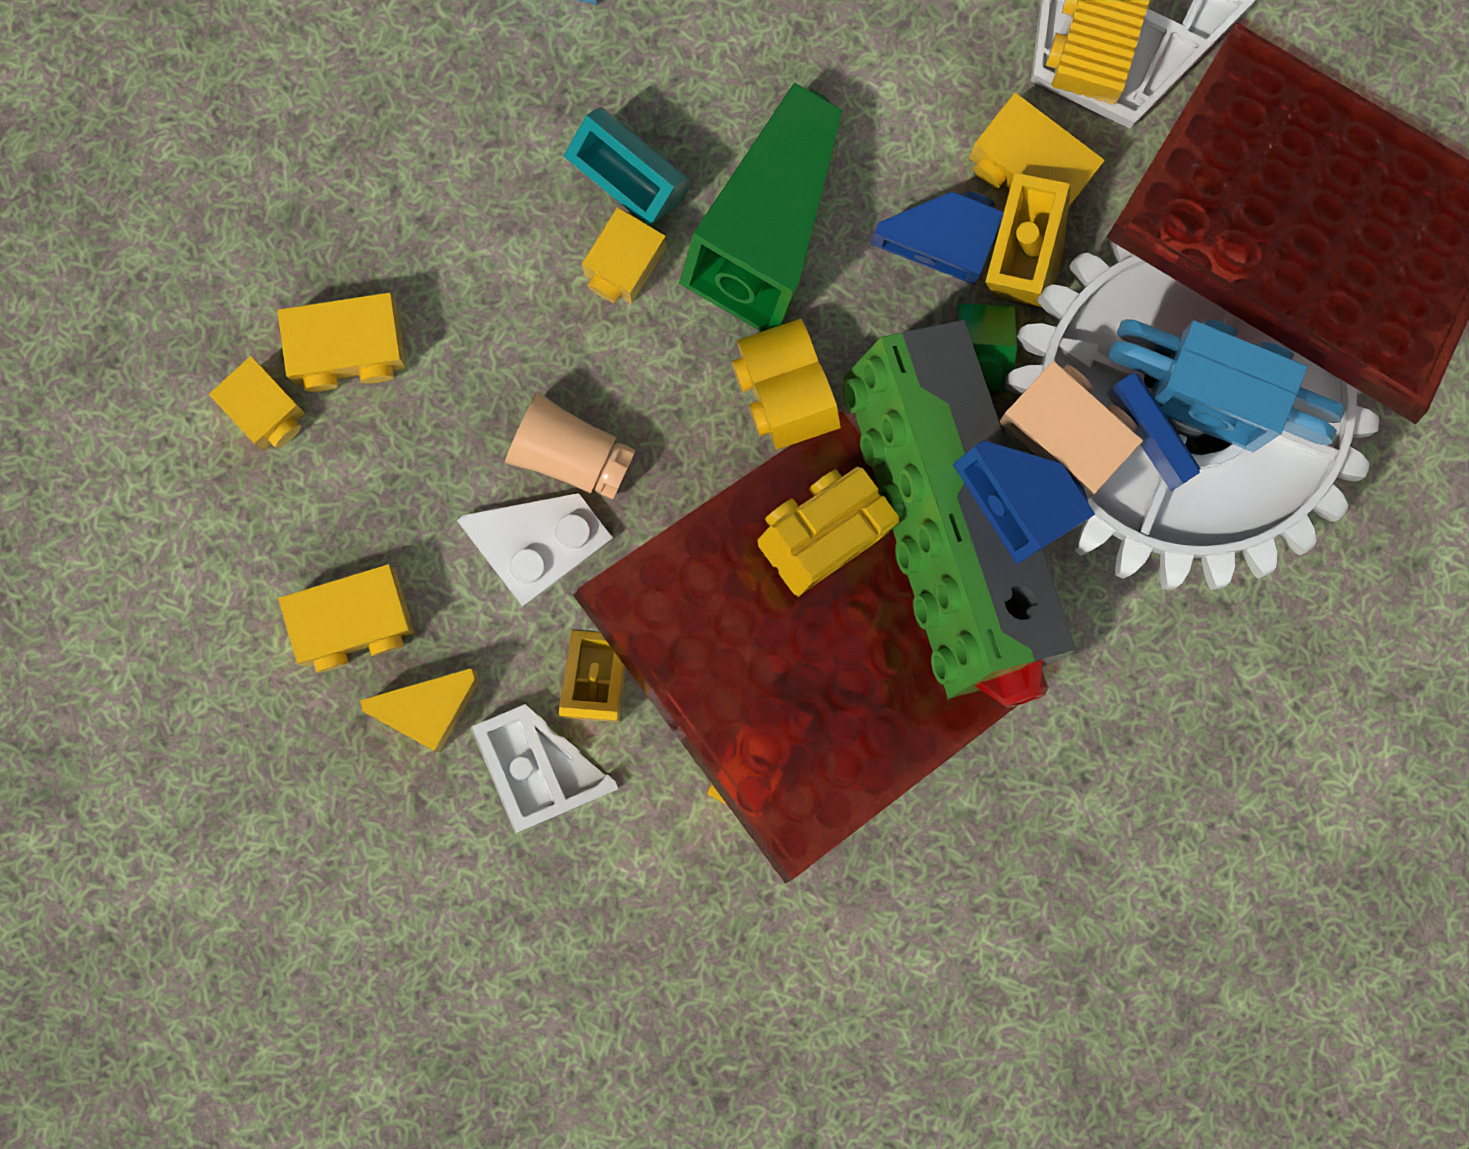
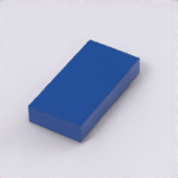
(1158, 435)

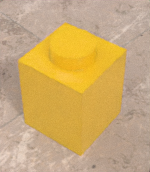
(623, 257)
(258, 405)

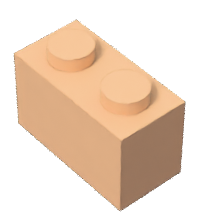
(1071, 427)

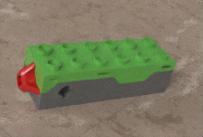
(984, 615)

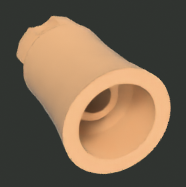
(568, 449)

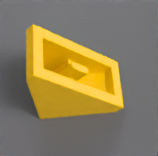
(592, 679)
(426, 709)

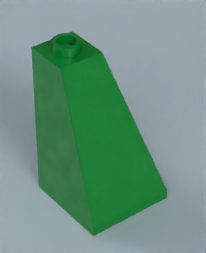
(760, 225)

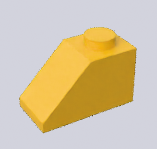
(1029, 239)

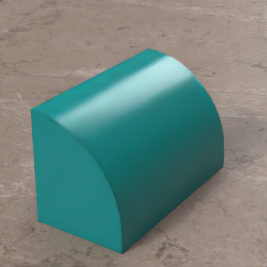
(626, 167)

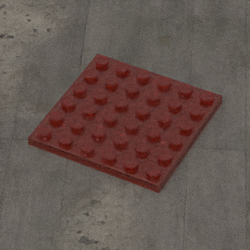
(1312, 221)
(786, 702)

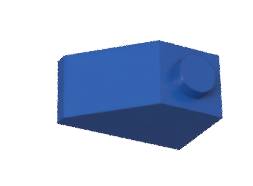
(944, 234)
(1023, 496)

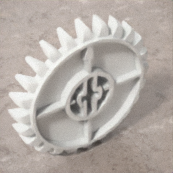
(1239, 494)

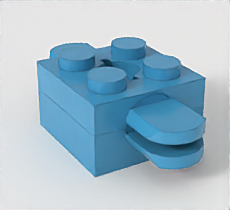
(1227, 383)

